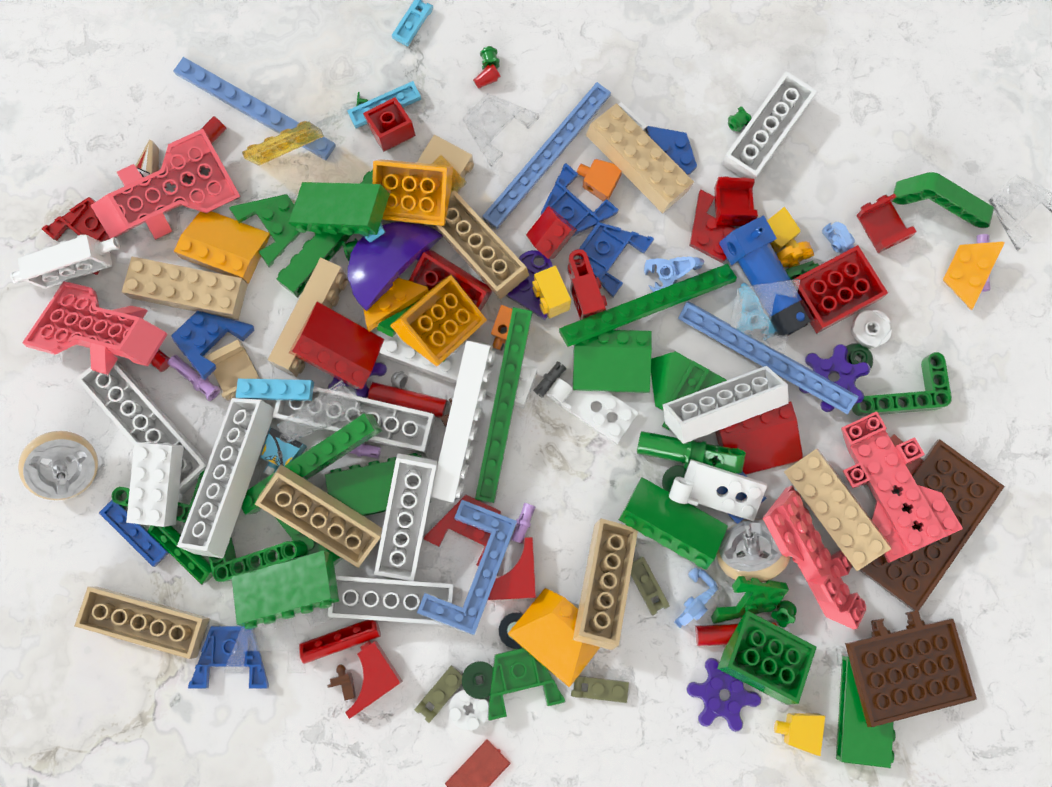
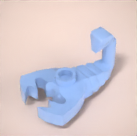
(842, 240)
(671, 269)
(695, 607)

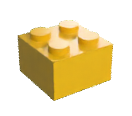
(551, 291)

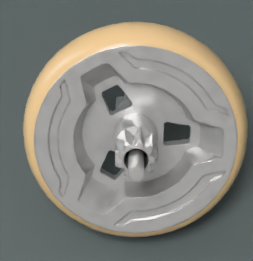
(59, 478)
(744, 539)

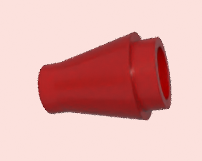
(487, 76)

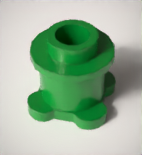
(489, 57)
(738, 120)
(348, 247)
(785, 613)

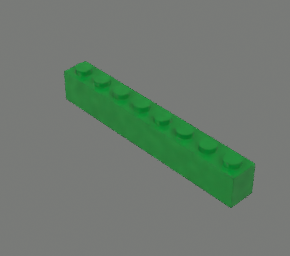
(322, 245)
(320, 455)

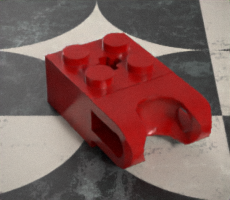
(585, 286)

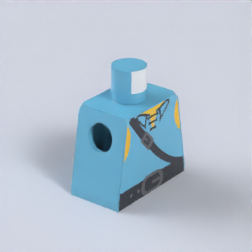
(280, 451)

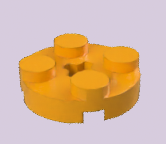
(792, 256)

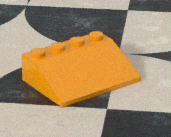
(416, 190)
(222, 245)
(439, 321)

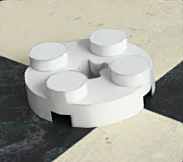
(866, 338)
(458, 714)

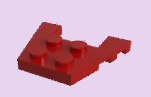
(80, 220)
(705, 232)
(439, 531)

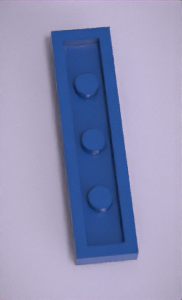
(134, 534)

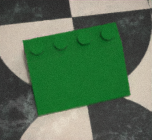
(613, 362)
(768, 658)

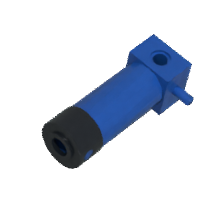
(752, 250)

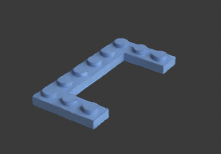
(468, 617)

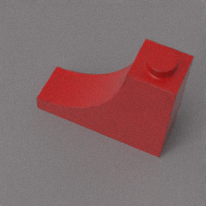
(520, 580)
(378, 677)

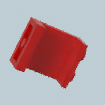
(884, 223)

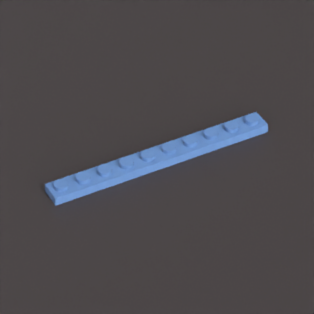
(246, 104)
(546, 155)
(766, 356)

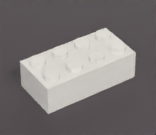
(154, 484)

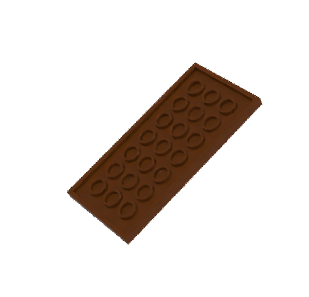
(969, 495)

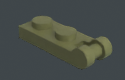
(648, 586)
(601, 689)
(440, 693)

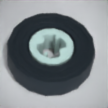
(505, 626)

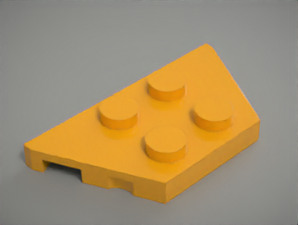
(971, 270)
(397, 298)

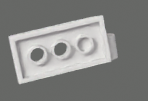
(579, 405)
(701, 484)

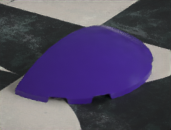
(380, 262)

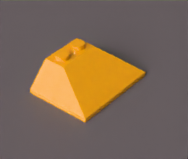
(548, 634)

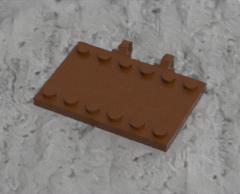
(909, 670)

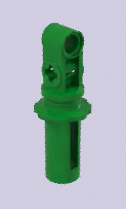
(673, 449)

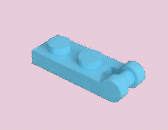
(412, 22)

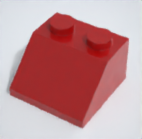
(389, 124)
(550, 233)

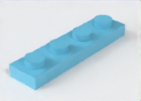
(404, 94)
(275, 389)

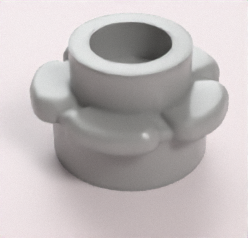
(399, 379)

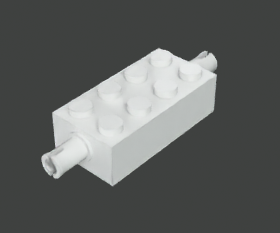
(65, 261)

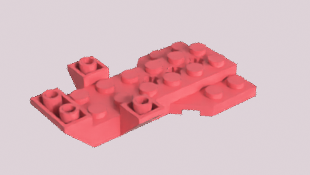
(147, 200)
(77, 319)
(883, 469)
(796, 537)

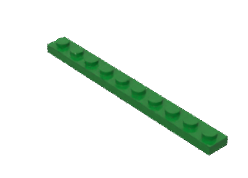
(647, 305)
(503, 404)

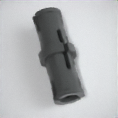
(549, 379)

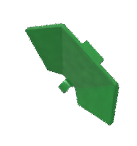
(677, 377)

